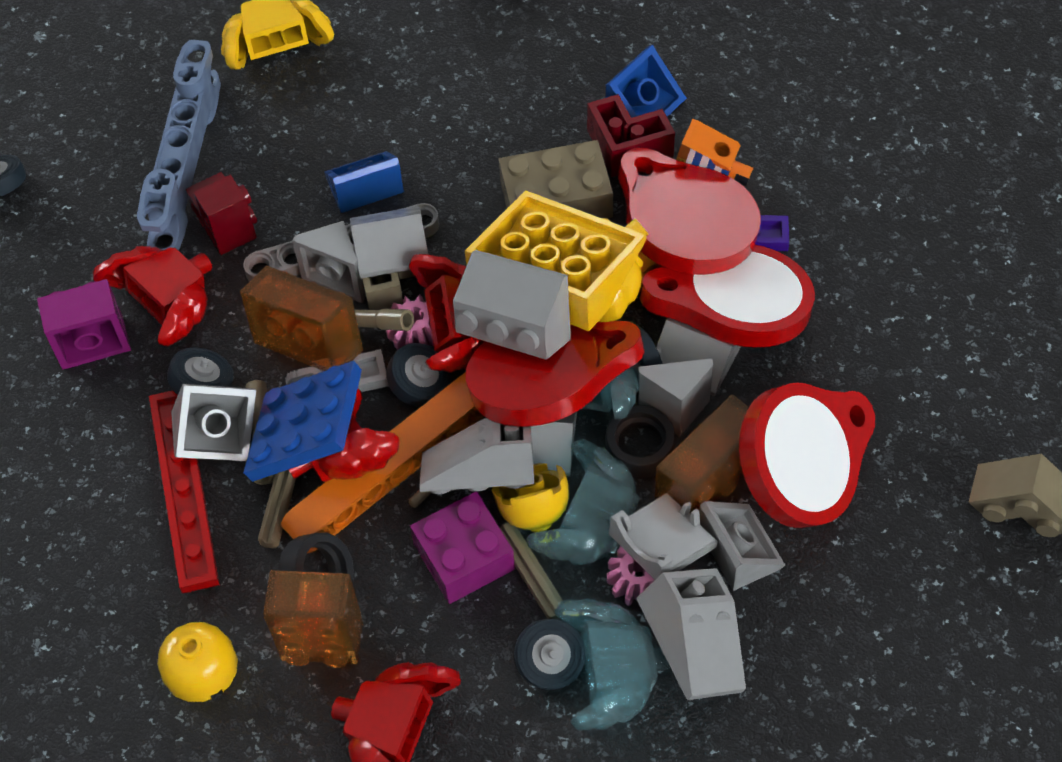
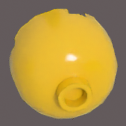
(535, 504)
(197, 661)

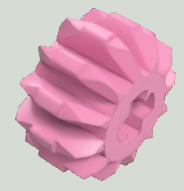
(421, 328)
(624, 579)

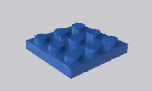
(303, 421)

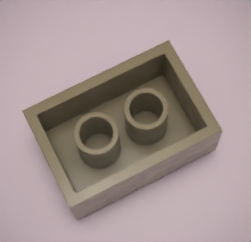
(564, 174)

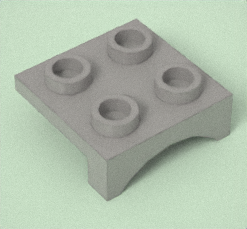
(662, 535)

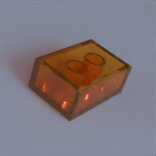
(301, 319)
(707, 460)
(313, 617)

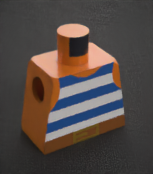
(713, 150)

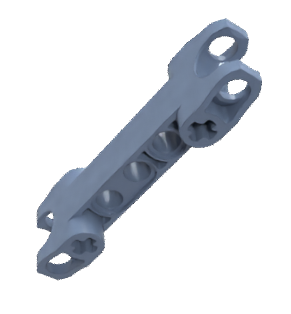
(190, 112)

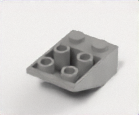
(479, 459)
(696, 631)

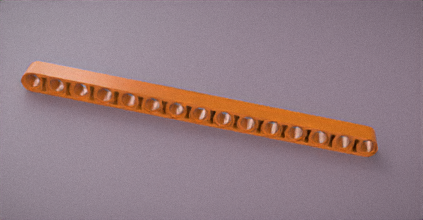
(342, 501)

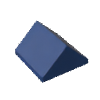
(646, 85)
(365, 181)

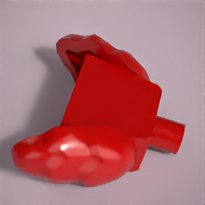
(441, 281)
(163, 284)
(363, 452)
(392, 711)

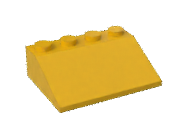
(568, 242)

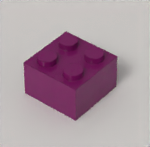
(83, 324)
(463, 547)

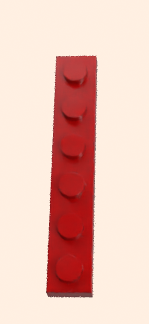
(184, 504)

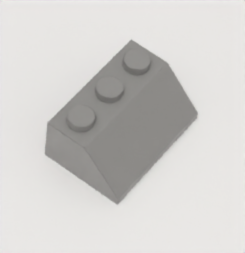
(513, 305)

